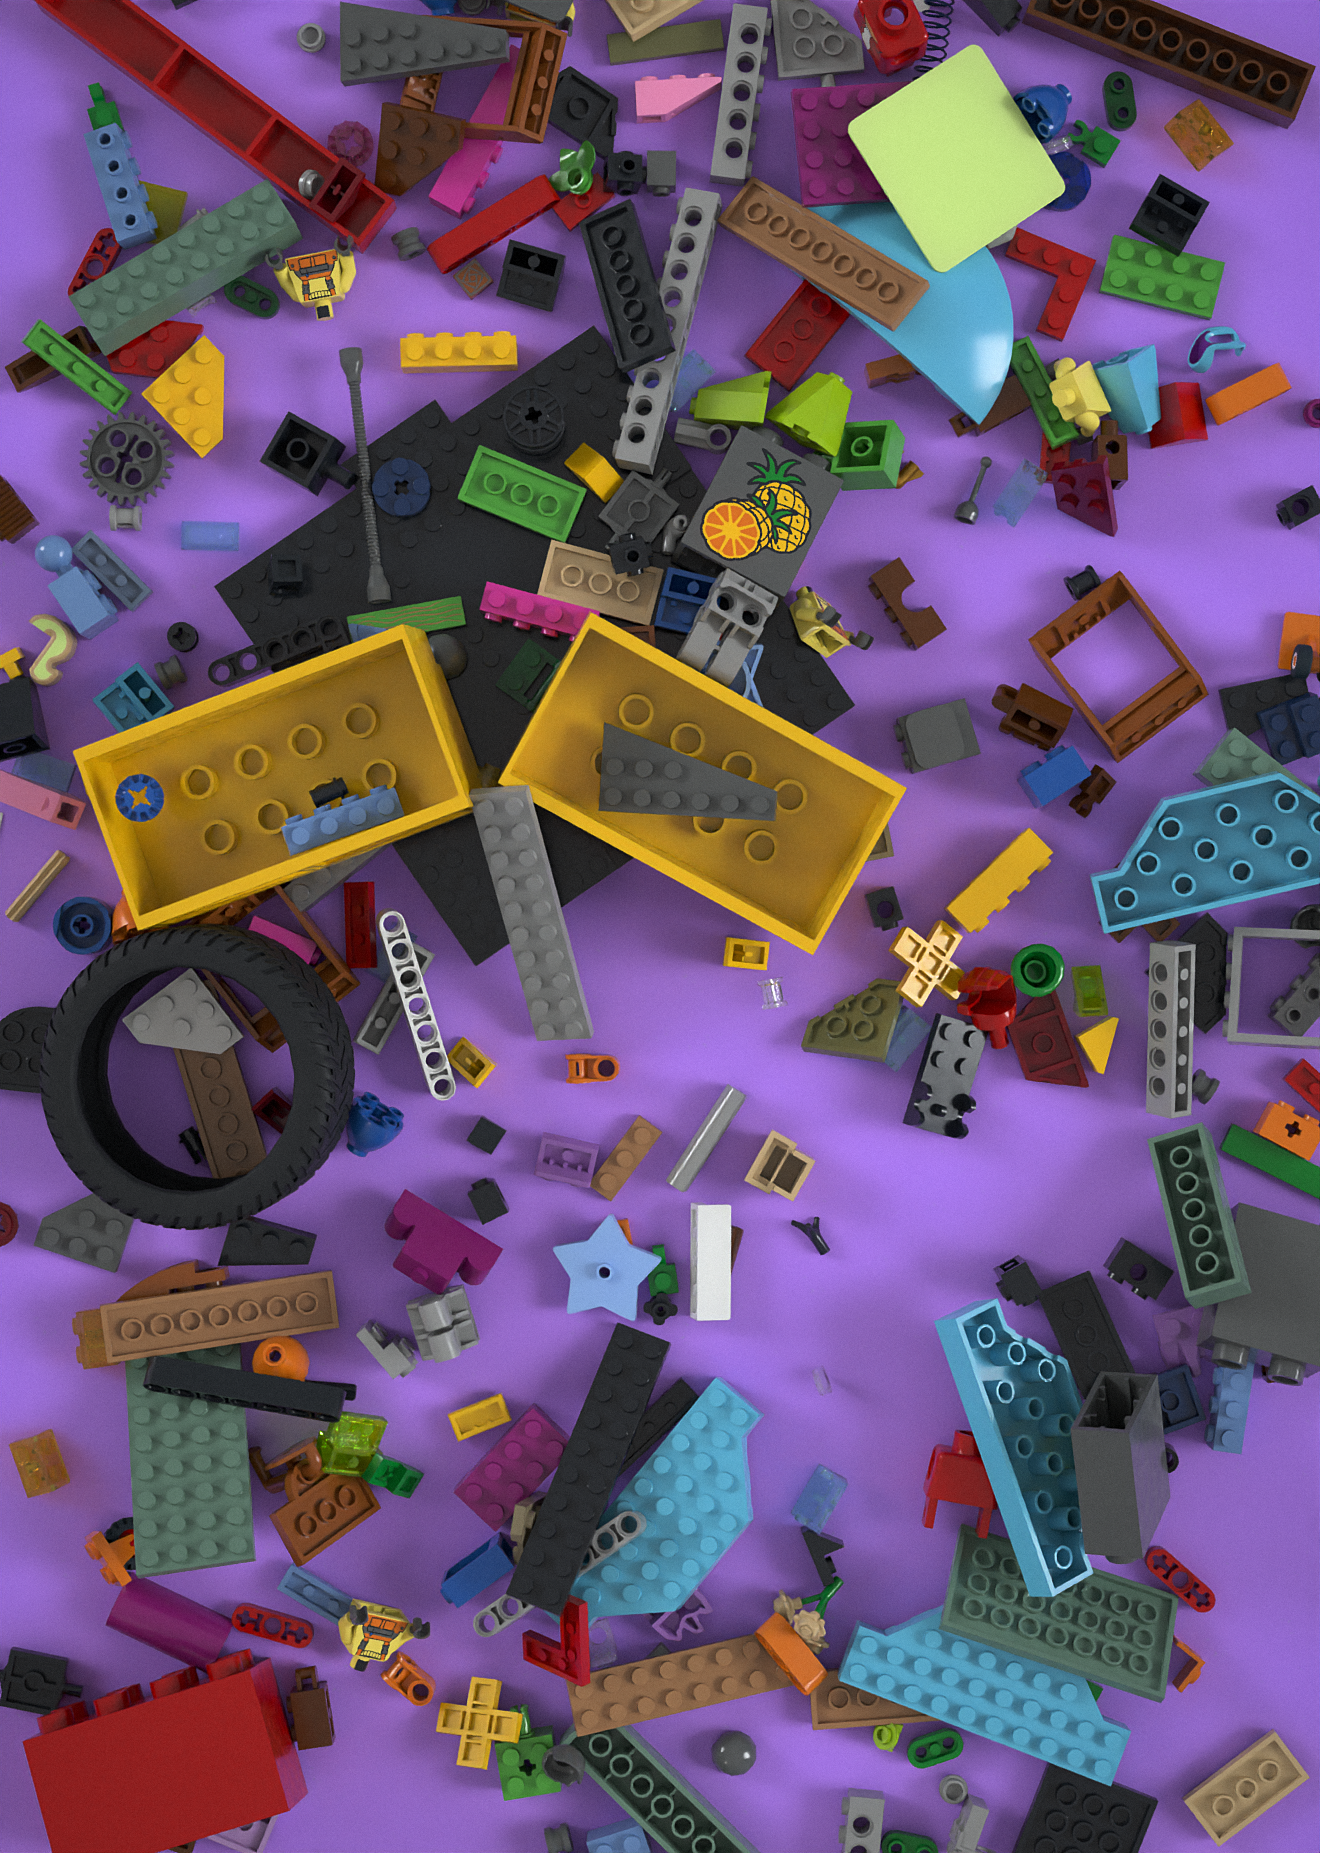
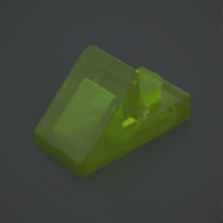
(1088, 991)

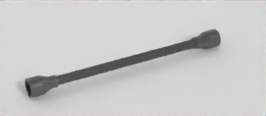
(352, 364)

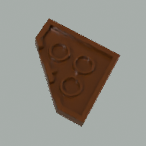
(414, 145)

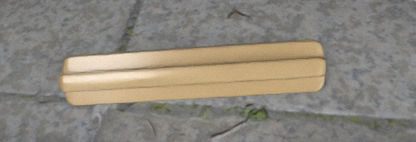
(37, 886)

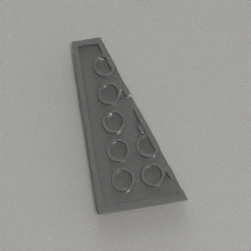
(397, 45)
(662, 781)

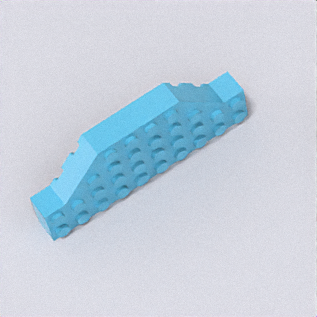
(1214, 852)
(1022, 1422)
(693, 1507)
(986, 1693)

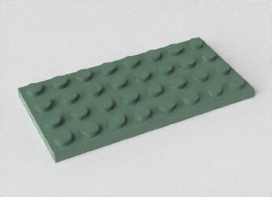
(188, 1474)
(1094, 1629)

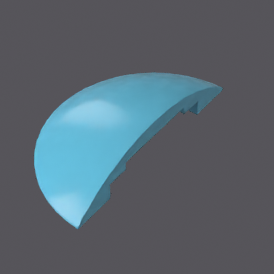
(957, 329)

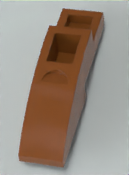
(179, 1276)

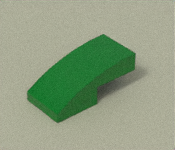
(392, 1475)

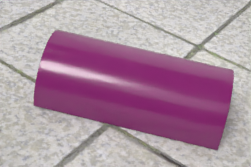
(169, 1622)

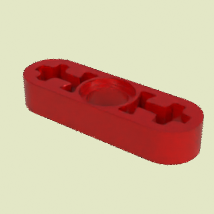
(97, 244)
(1169, 1559)
(255, 1610)

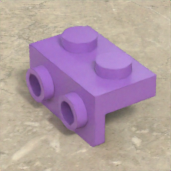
(566, 1160)

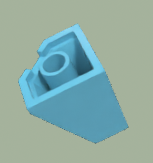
(1131, 388)

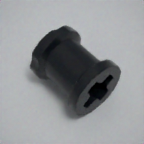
(1082, 582)

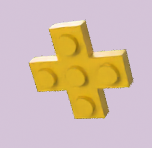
(928, 963)
(479, 1723)

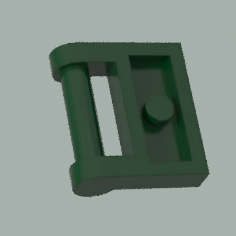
(524, 671)

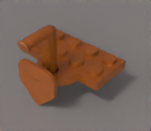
(320, 1503)

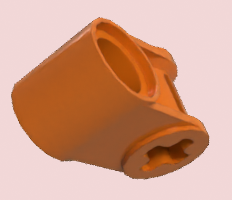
(589, 1068)
(408, 1678)

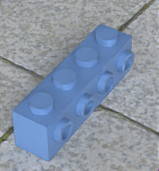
(120, 185)
(340, 822)
(1229, 1409)

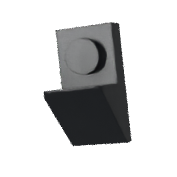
(819, 1546)

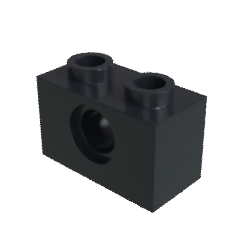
(1154, 1275)

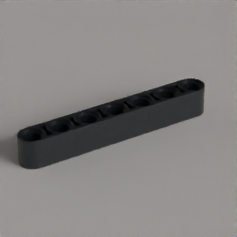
(244, 1389)

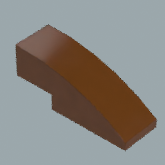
(32, 370)

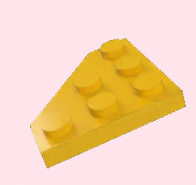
(193, 396)

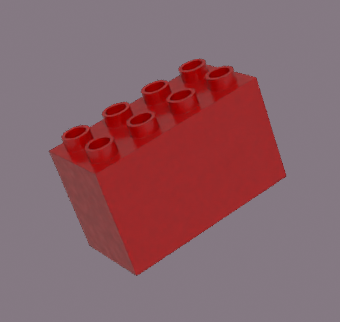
(168, 1762)

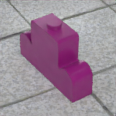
(437, 1245)

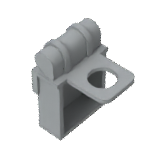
(968, 1827)

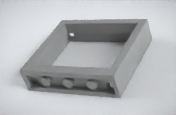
(1232, 997)

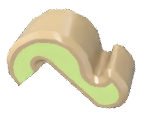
(57, 651)

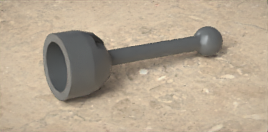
(968, 511)

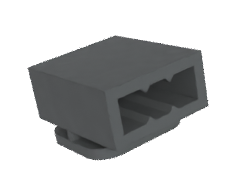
(936, 736)

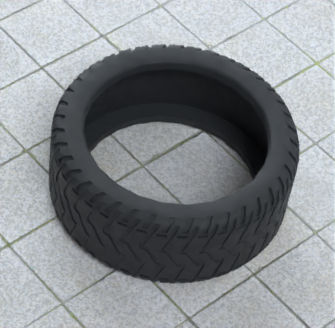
(79, 1093)

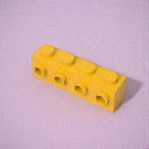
(459, 354)
(998, 880)

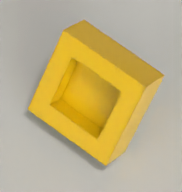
(10, 663)

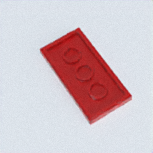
(797, 335)

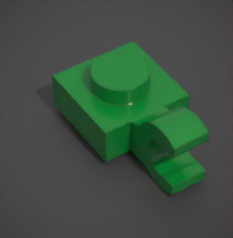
(103, 112)
(663, 1276)

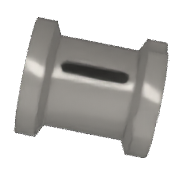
(125, 518)

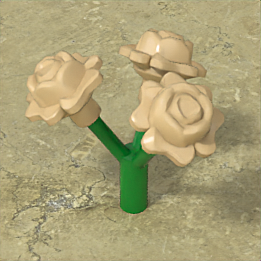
(808, 1624)

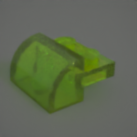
(351, 1443)

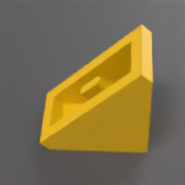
(594, 472)
(745, 953)
(1097, 1042)
(471, 1062)

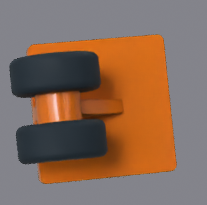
(1300, 645)

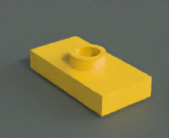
(479, 1416)

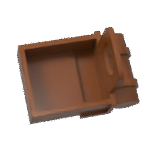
(888, 370)

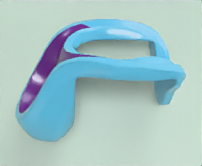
(1202, 350)

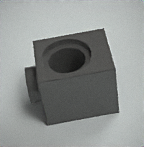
(661, 172)

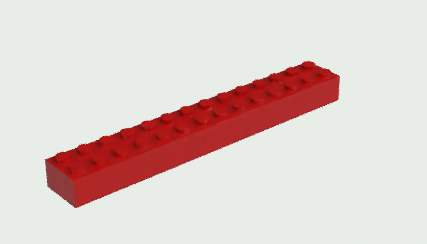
(216, 106)

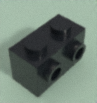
(1017, 1282)

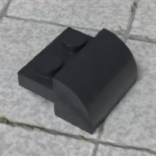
(1169, 215)
(531, 275)

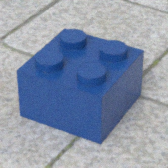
(1054, 776)

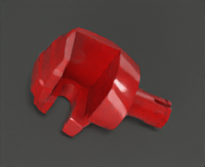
(990, 1002)

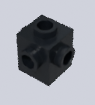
(623, 173)
(619, 550)

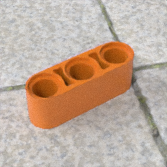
(1248, 393)
(791, 1653)

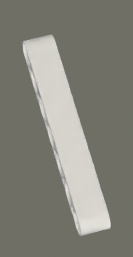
(425, 1014)

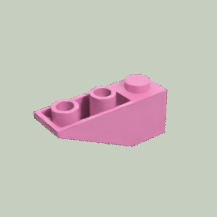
(667, 98)
(41, 800)

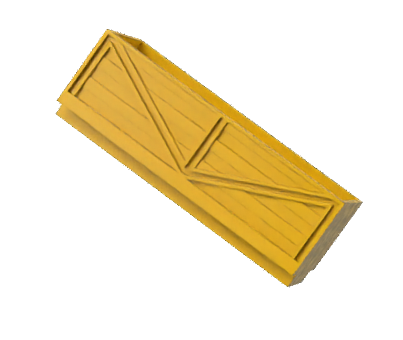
(254, 754)
(773, 873)

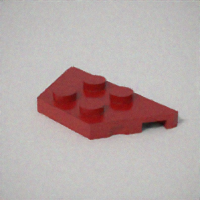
(155, 349)

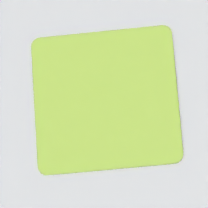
(956, 158)

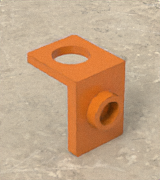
(1191, 1670)

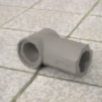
(698, 435)

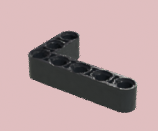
(291, 650)

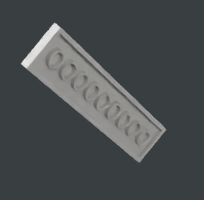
(531, 912)

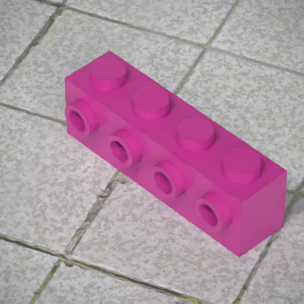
(533, 610)

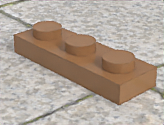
(625, 1158)

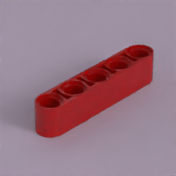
(493, 224)

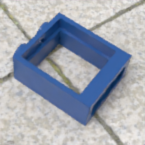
(477, 1570)

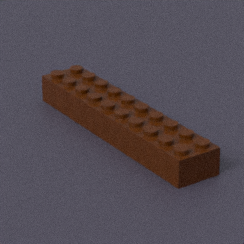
(1181, 52)

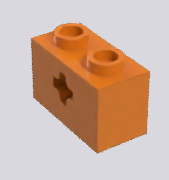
(1272, 1127)

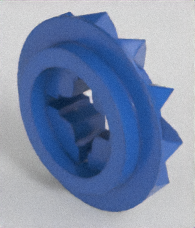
(141, 812)

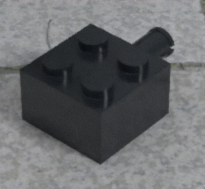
(306, 455)

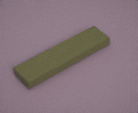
(666, 42)

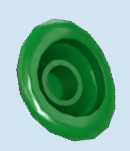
(1037, 970)

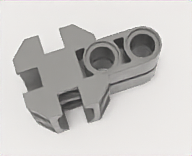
(737, 635)
(443, 1324)

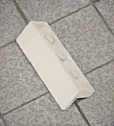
(710, 1262)

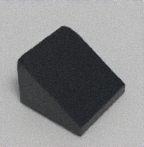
(486, 1135)

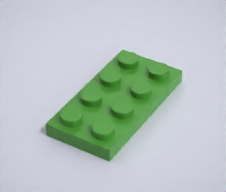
(1160, 278)
(522, 494)

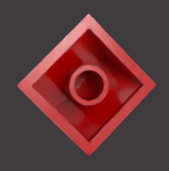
(1181, 416)

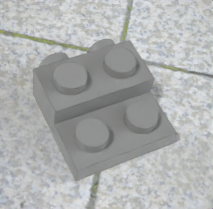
(394, 1355)

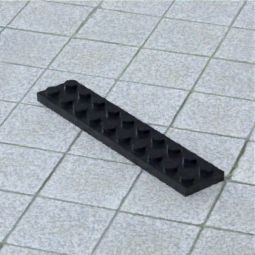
(588, 1469)

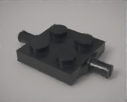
(35, 1681)

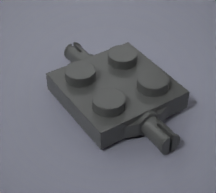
(639, 507)

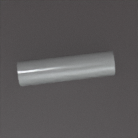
(387, 1006)
(706, 1138)

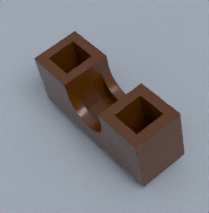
(916, 626)

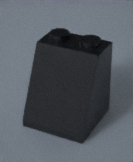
(21, 719)

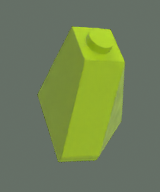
(733, 402)
(814, 413)

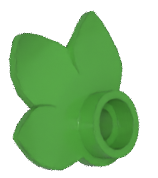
(575, 170)

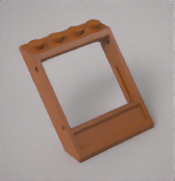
(530, 90)
(1151, 710)
(332, 970)

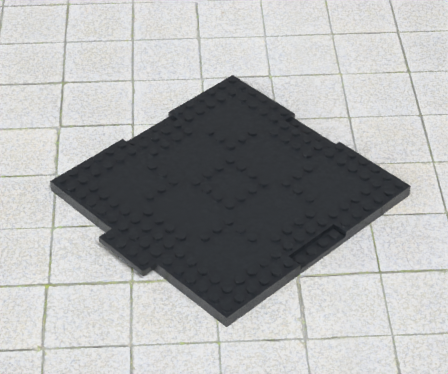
(453, 553)

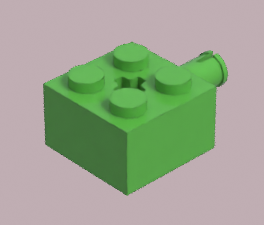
(868, 455)
(515, 1776)

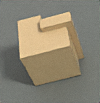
(780, 1166)

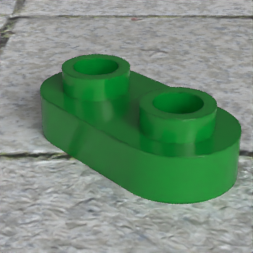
(935, 1750)
(909, 1842)

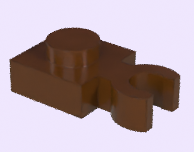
(1093, 790)

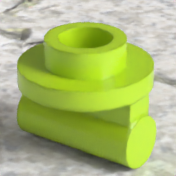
(887, 1736)

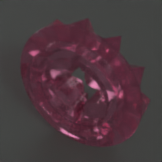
(362, 137)

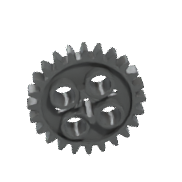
(151, 468)

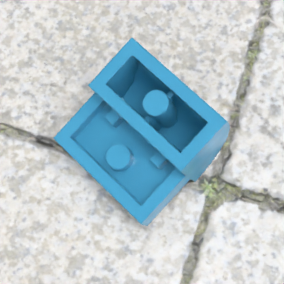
(132, 700)

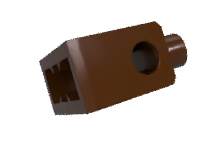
(1117, 445)

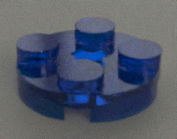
(1079, 181)

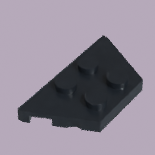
(584, 111)

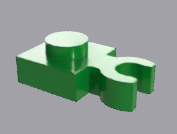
(1097, 145)

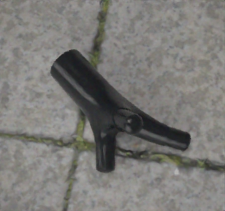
(814, 1234)

